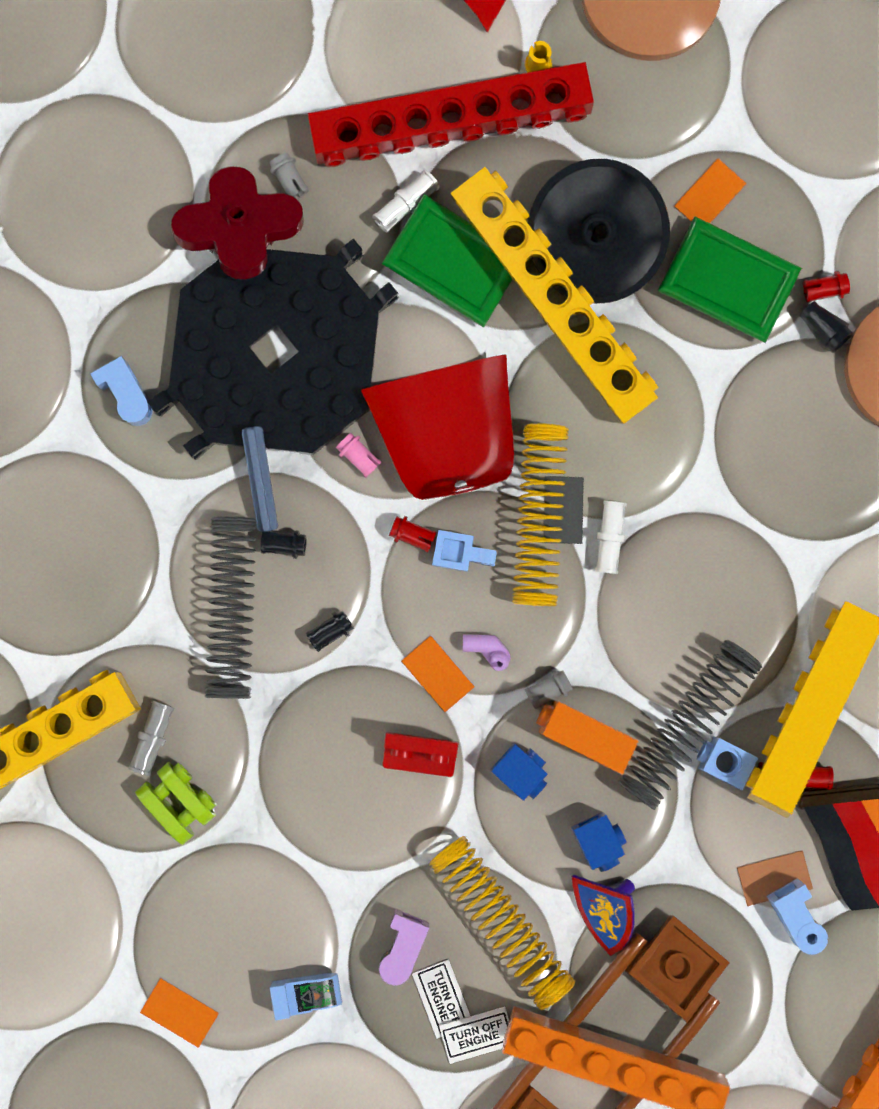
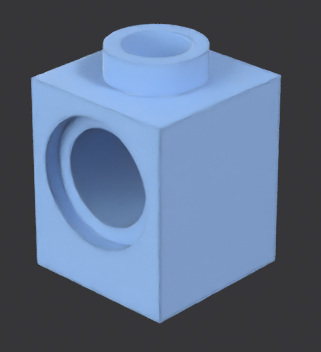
(741, 767)

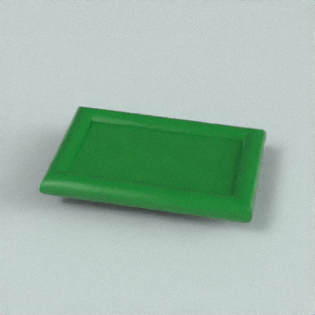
(449, 261)
(729, 279)

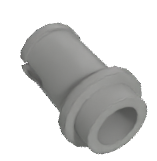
(287, 174)
(549, 689)

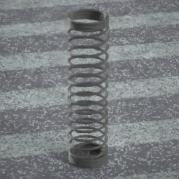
(733, 655)
(229, 691)

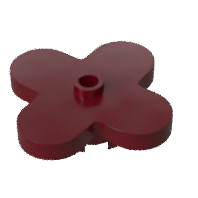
(237, 222)

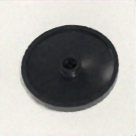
(633, 217)

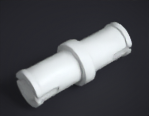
(405, 201)
(610, 537)

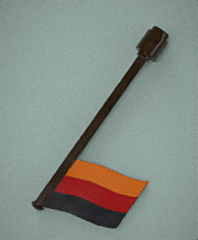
(849, 834)

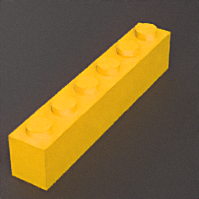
(815, 709)

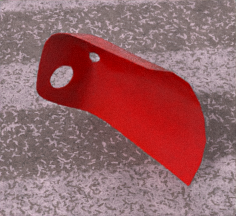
(447, 426)

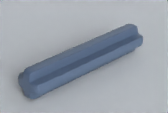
(259, 478)

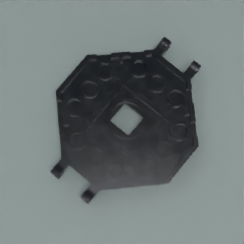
(311, 393)

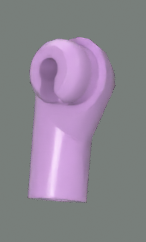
(490, 647)

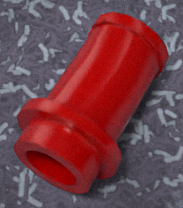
(827, 287)
(411, 533)

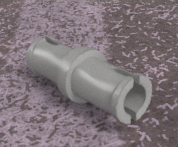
(151, 738)

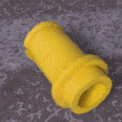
(538, 57)

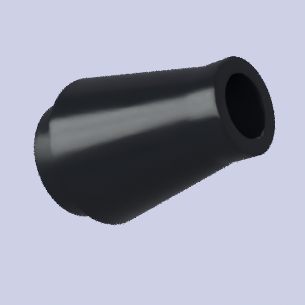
(826, 327)

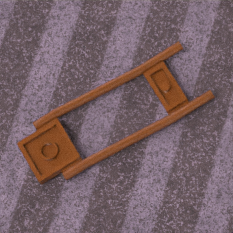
(673, 968)

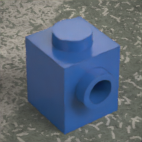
(521, 772)
(600, 841)

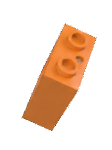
(586, 736)

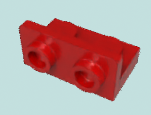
(420, 754)

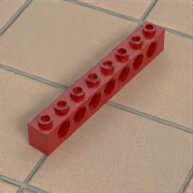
(569, 81)

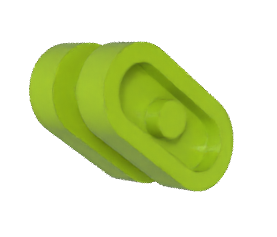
(197, 804)

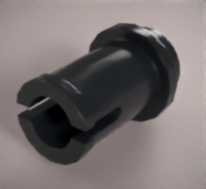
(284, 543)
(330, 631)

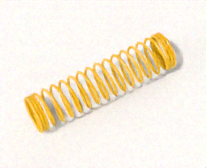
(545, 432)
(554, 990)

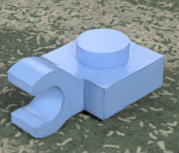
(457, 551)

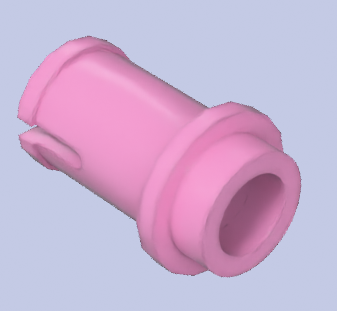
(358, 454)

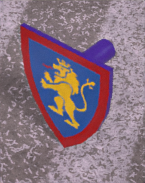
(606, 911)

